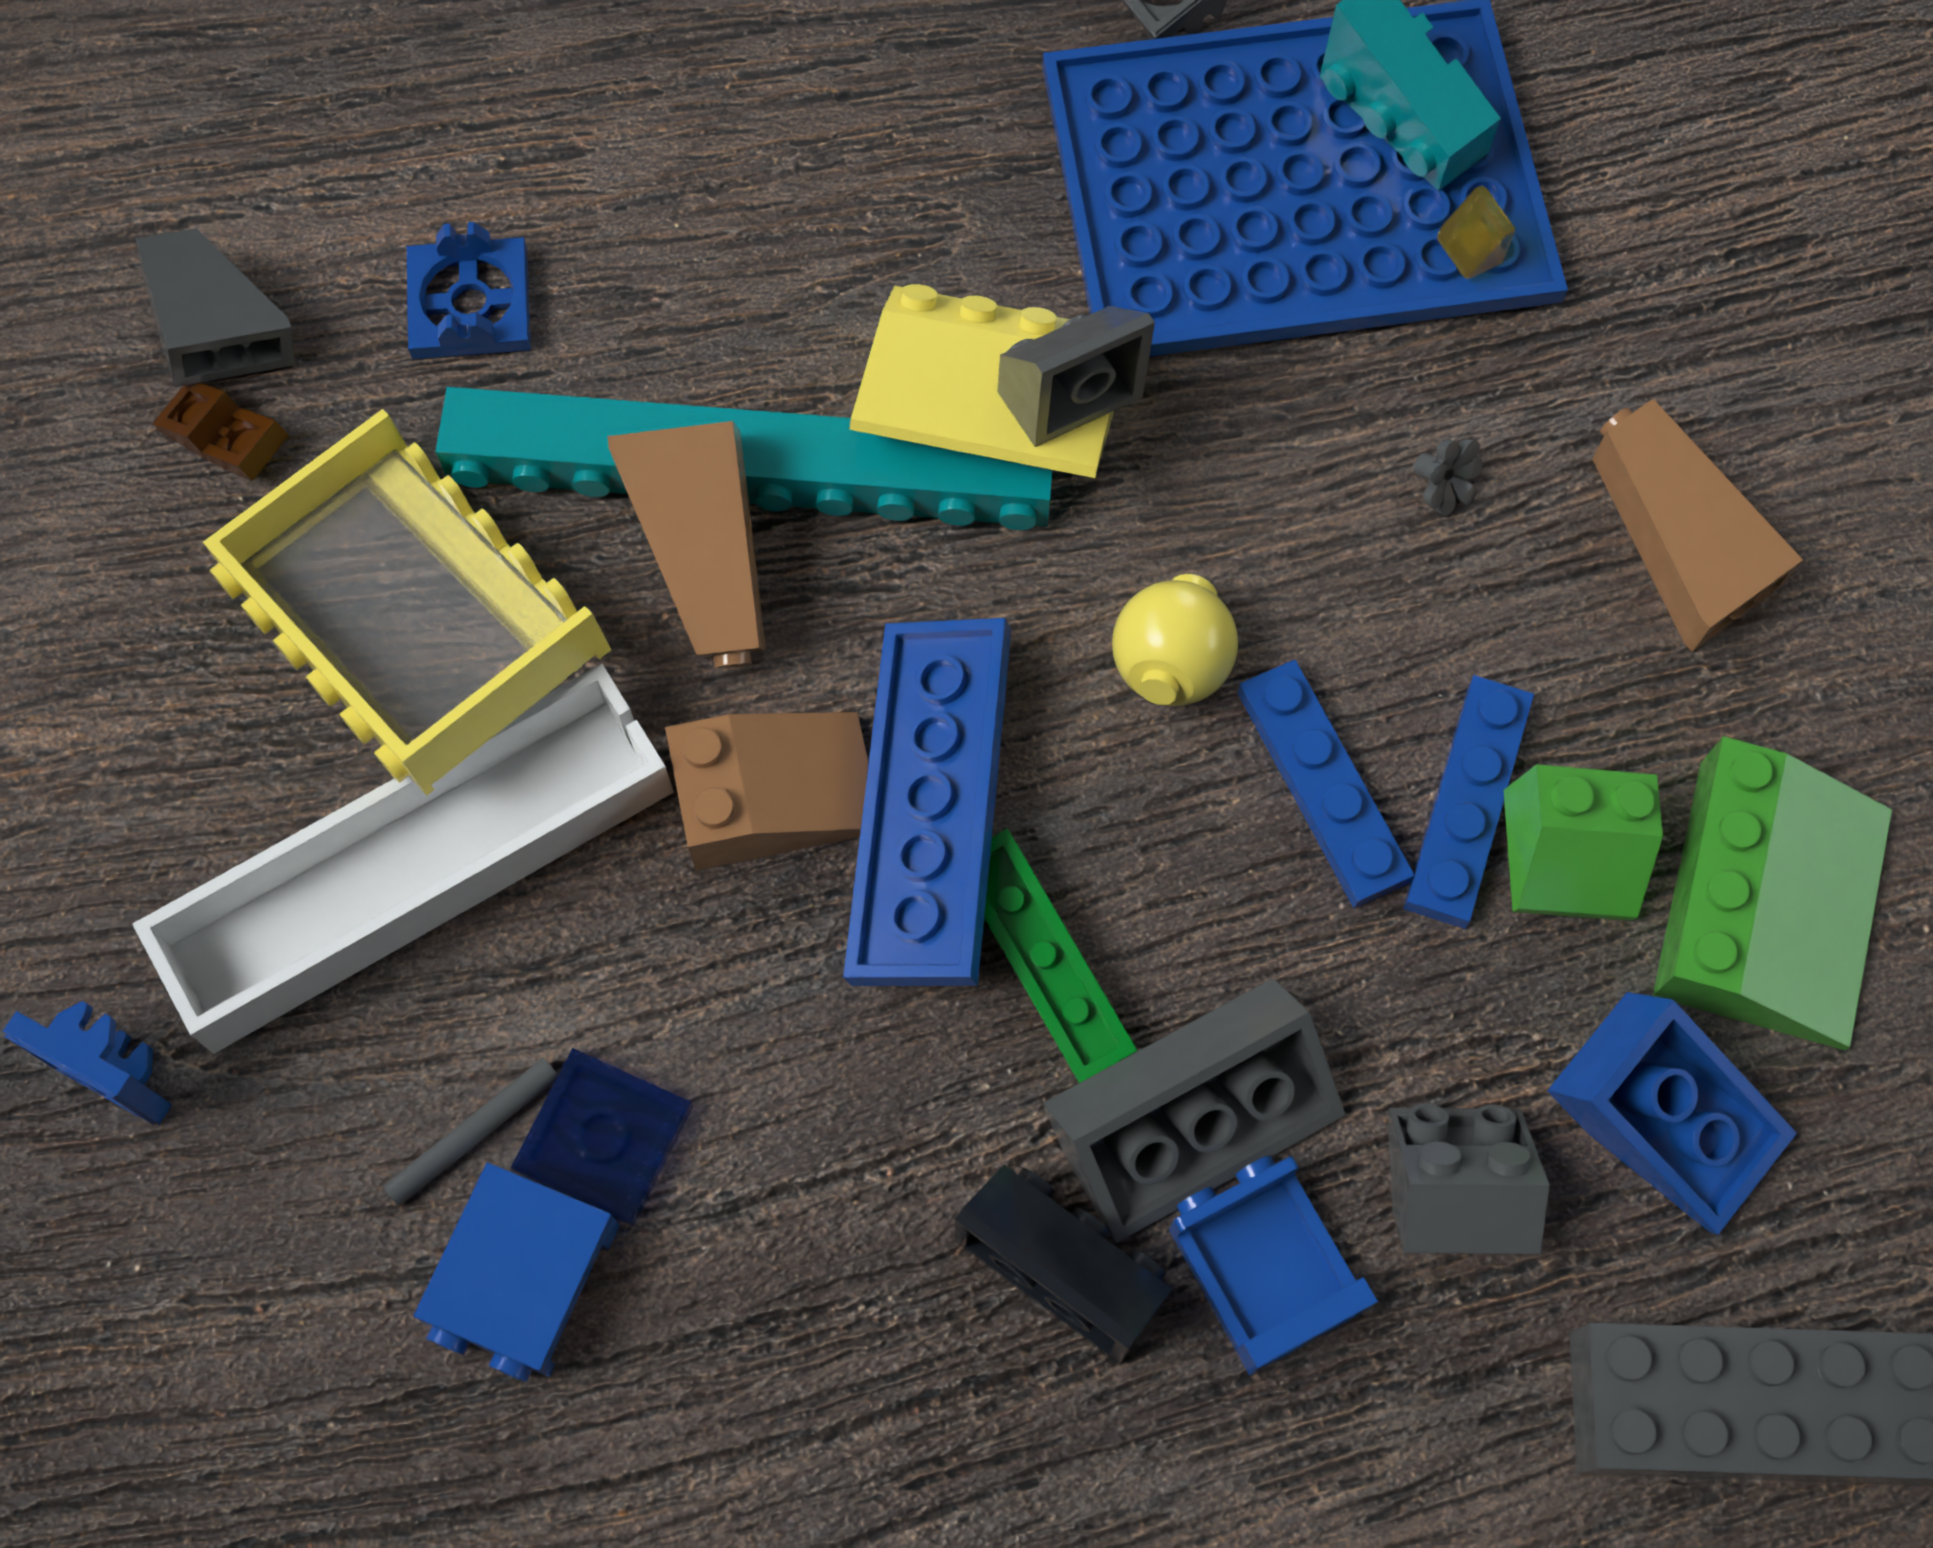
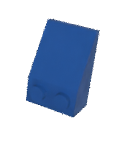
(1673, 1108)

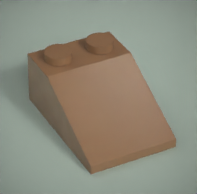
(768, 783)

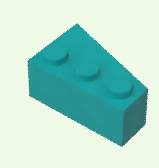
(1406, 89)

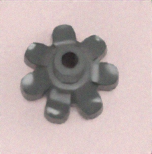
(1449, 474)

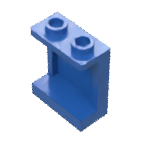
(1267, 1263)
(513, 1272)

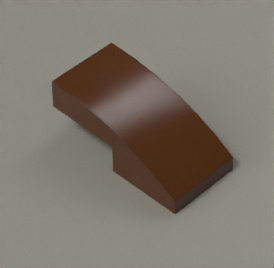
(220, 430)

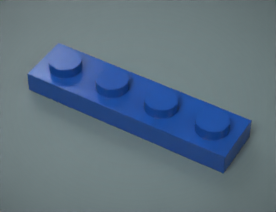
(1325, 784)
(1468, 802)

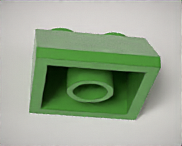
(1582, 841)

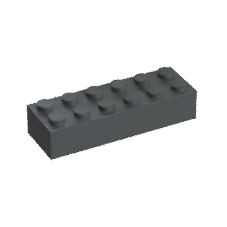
(1753, 1403)

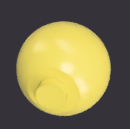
(1175, 641)

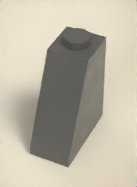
(209, 311)

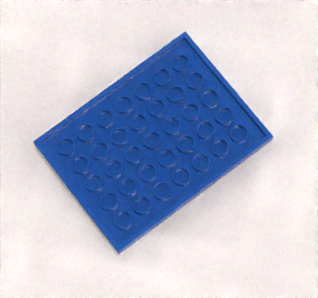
(1260, 207)

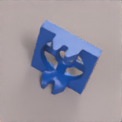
(475, 331)
(93, 1057)

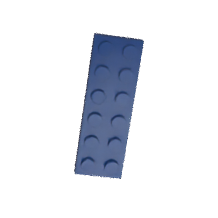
(929, 805)

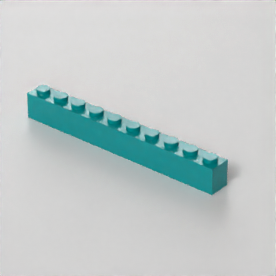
(787, 458)

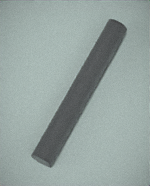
(470, 1132)

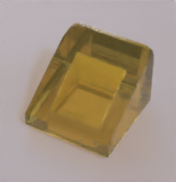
(1476, 234)

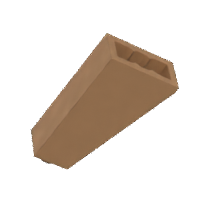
(698, 523)
(1690, 524)

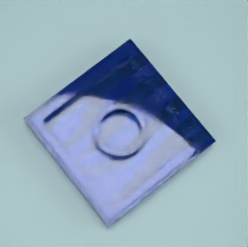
(602, 1136)

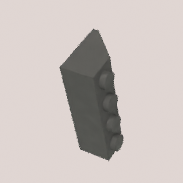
(1196, 1107)

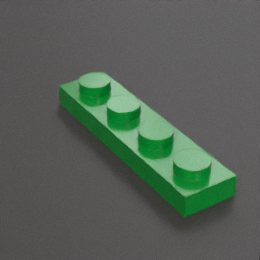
(1051, 964)

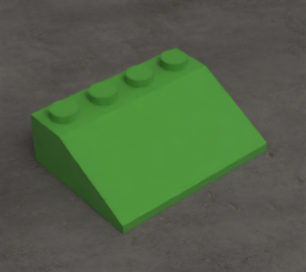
(1774, 895)

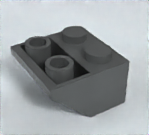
(1466, 1180)

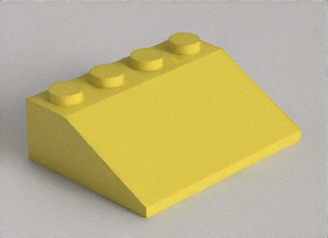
(938, 381)

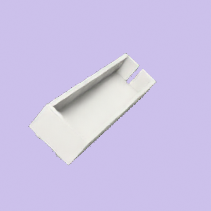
(401, 862)

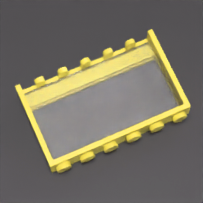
(402, 601)

